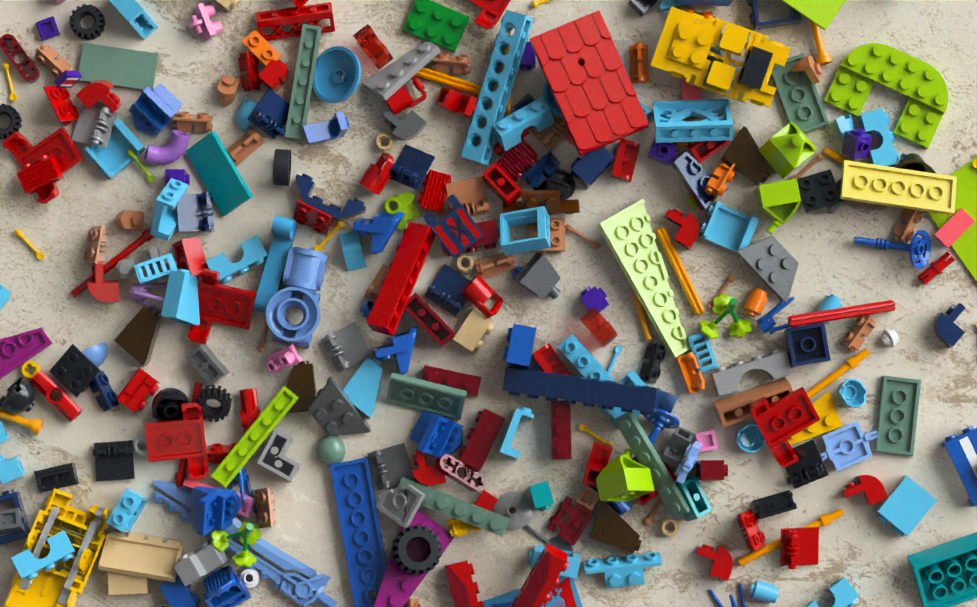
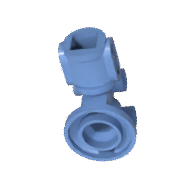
(303, 278)

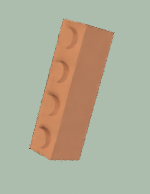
(736, 407)

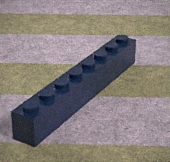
(581, 389)

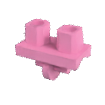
(202, 22)
(282, 359)

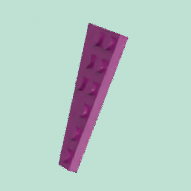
(21, 348)
(399, 585)

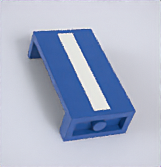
(964, 457)

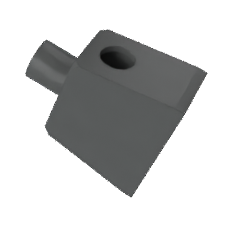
(539, 277)

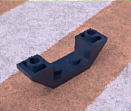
(350, 210)

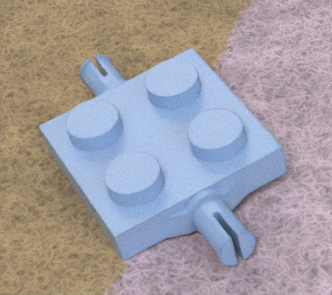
(847, 445)
(691, 458)

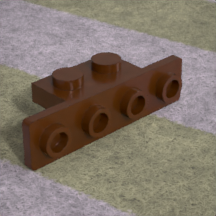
(546, 198)

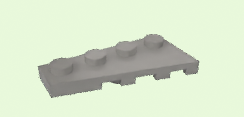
(399, 72)

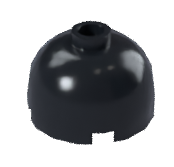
(19, 397)
(168, 403)

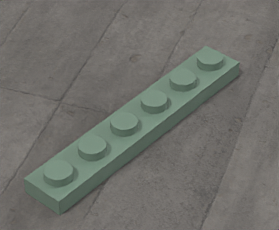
(303, 81)
(649, 457)
(460, 509)

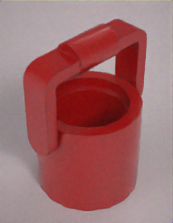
(401, 98)
(375, 177)
(478, 292)

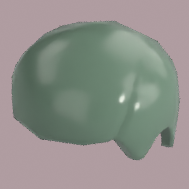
(330, 450)

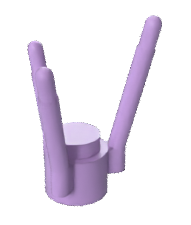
(140, 293)

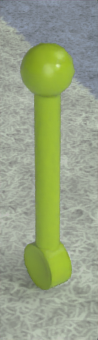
(131, 153)

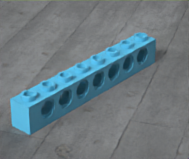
(505, 81)

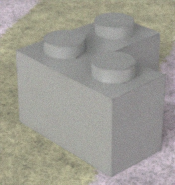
(274, 456)
(197, 565)

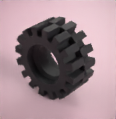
(81, 12)
(15, 121)
(219, 395)

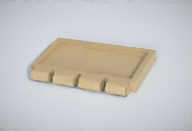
(139, 556)

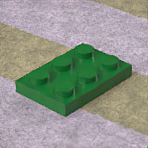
(436, 24)

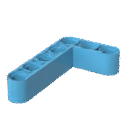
(271, 280)

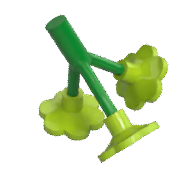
(723, 306)
(248, 533)

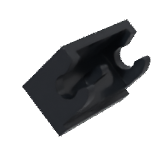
(754, 68)
(56, 477)
(774, 504)

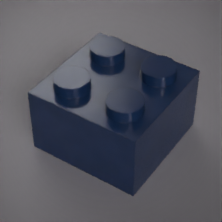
(591, 166)
(807, 344)

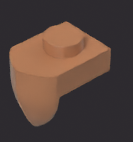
(811, 68)
(227, 89)
(130, 220)

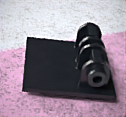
(818, 191)
(74, 370)
(114, 460)
(808, 467)

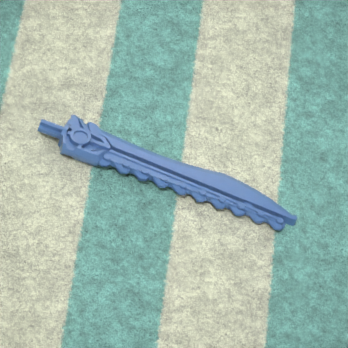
(294, 586)

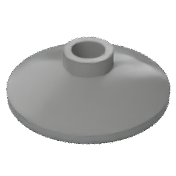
(523, 509)

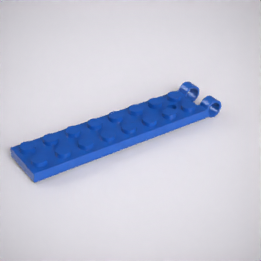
(359, 528)

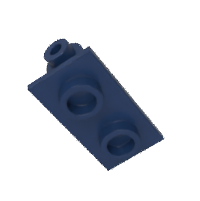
(535, 175)
(107, 396)

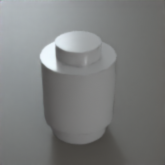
(125, 267)

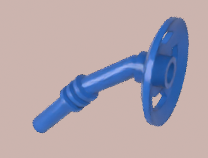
(912, 248)
(660, 423)

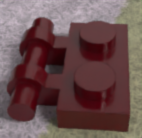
(575, 523)

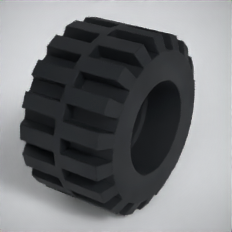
(431, 542)

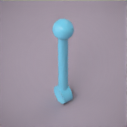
(618, 349)

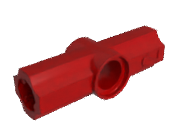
(65, 404)
(249, 408)

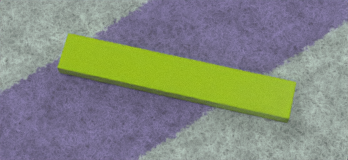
(254, 437)

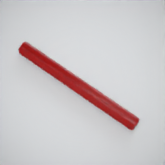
(841, 313)

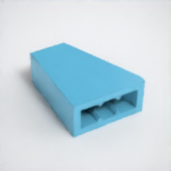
(135, 16)
(181, 298)
(365, 385)

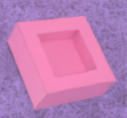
(708, 440)
(247, 505)

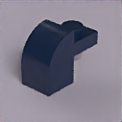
(945, 327)

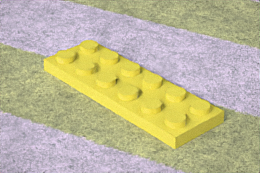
(898, 187)

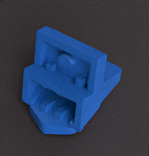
(154, 110)
(381, 226)
(401, 347)
(437, 434)
(214, 508)
(224, 589)

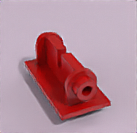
(249, 63)
(217, 452)

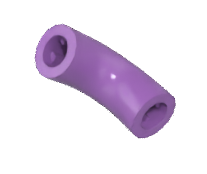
(170, 152)

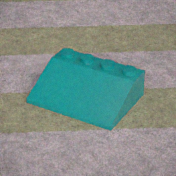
(946, 572)

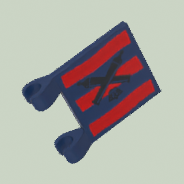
(456, 230)

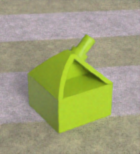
(787, 149)
(778, 201)
(624, 479)

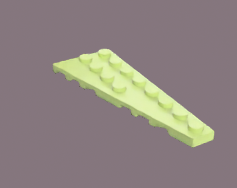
(636, 252)

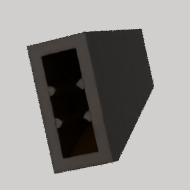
(747, 158)
(140, 334)
(303, 385)
(614, 530)

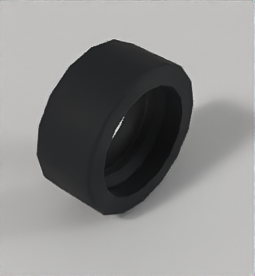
(282, 167)

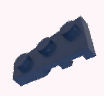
(694, 179)

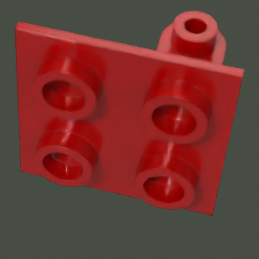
(62, 104)
(312, 217)
(756, 538)
(799, 546)

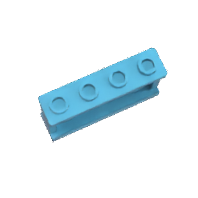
(715, 126)

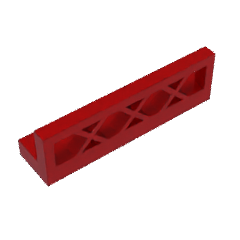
(277, 18)

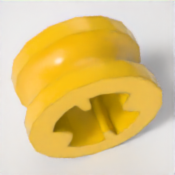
(25, 366)

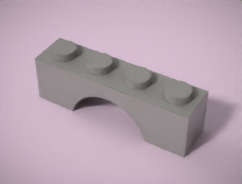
(775, 366)

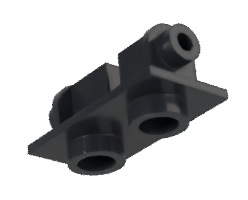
(651, 371)

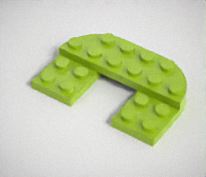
(897, 72)

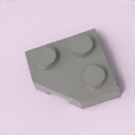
(401, 504)

